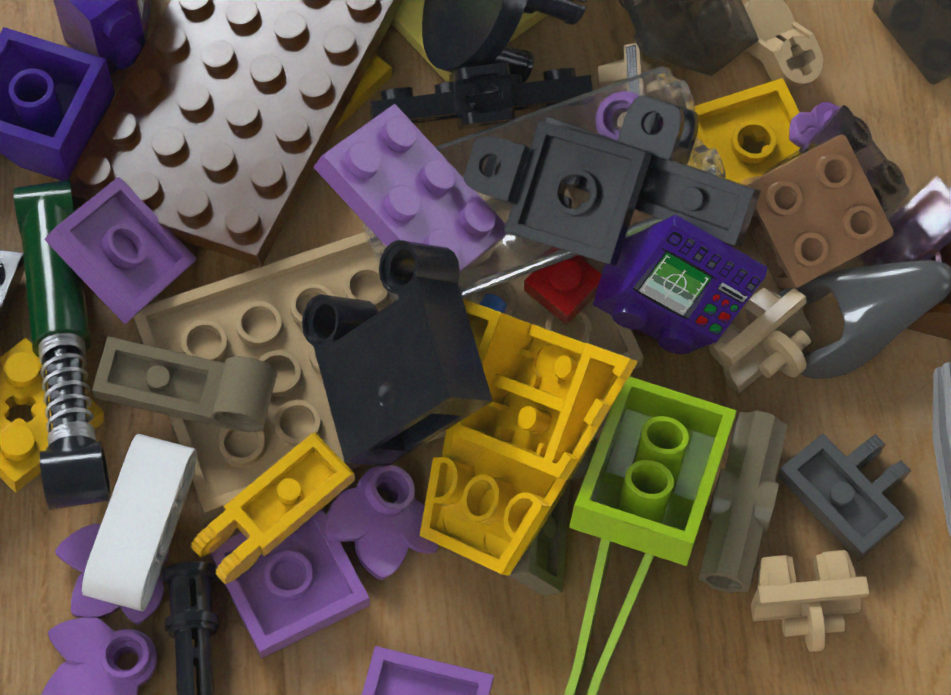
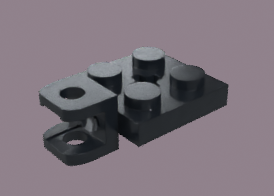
(537, 181)

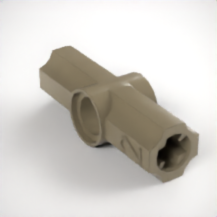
(743, 502)

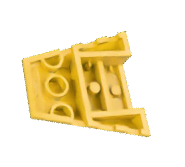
(521, 450)

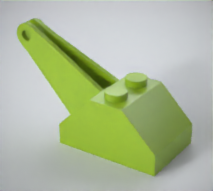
(646, 492)

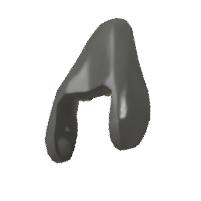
(875, 309)

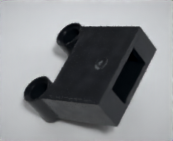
(400, 370)

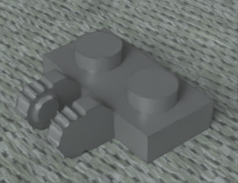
(842, 495)

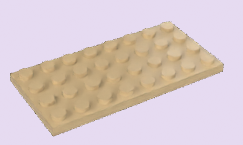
(261, 319)

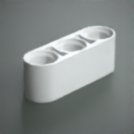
(139, 522)

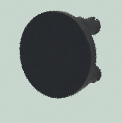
(478, 31)

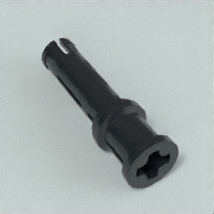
(192, 623)

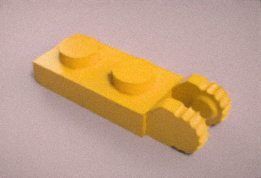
(275, 505)

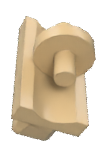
(769, 343)
(809, 606)

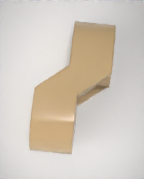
(783, 44)

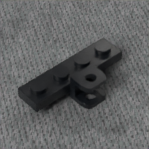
(484, 96)
(669, 184)

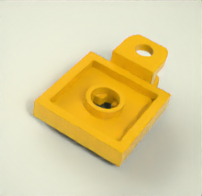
(755, 112)
(19, 439)

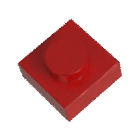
(564, 287)

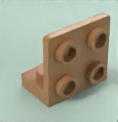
(815, 213)

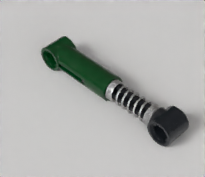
(74, 462)

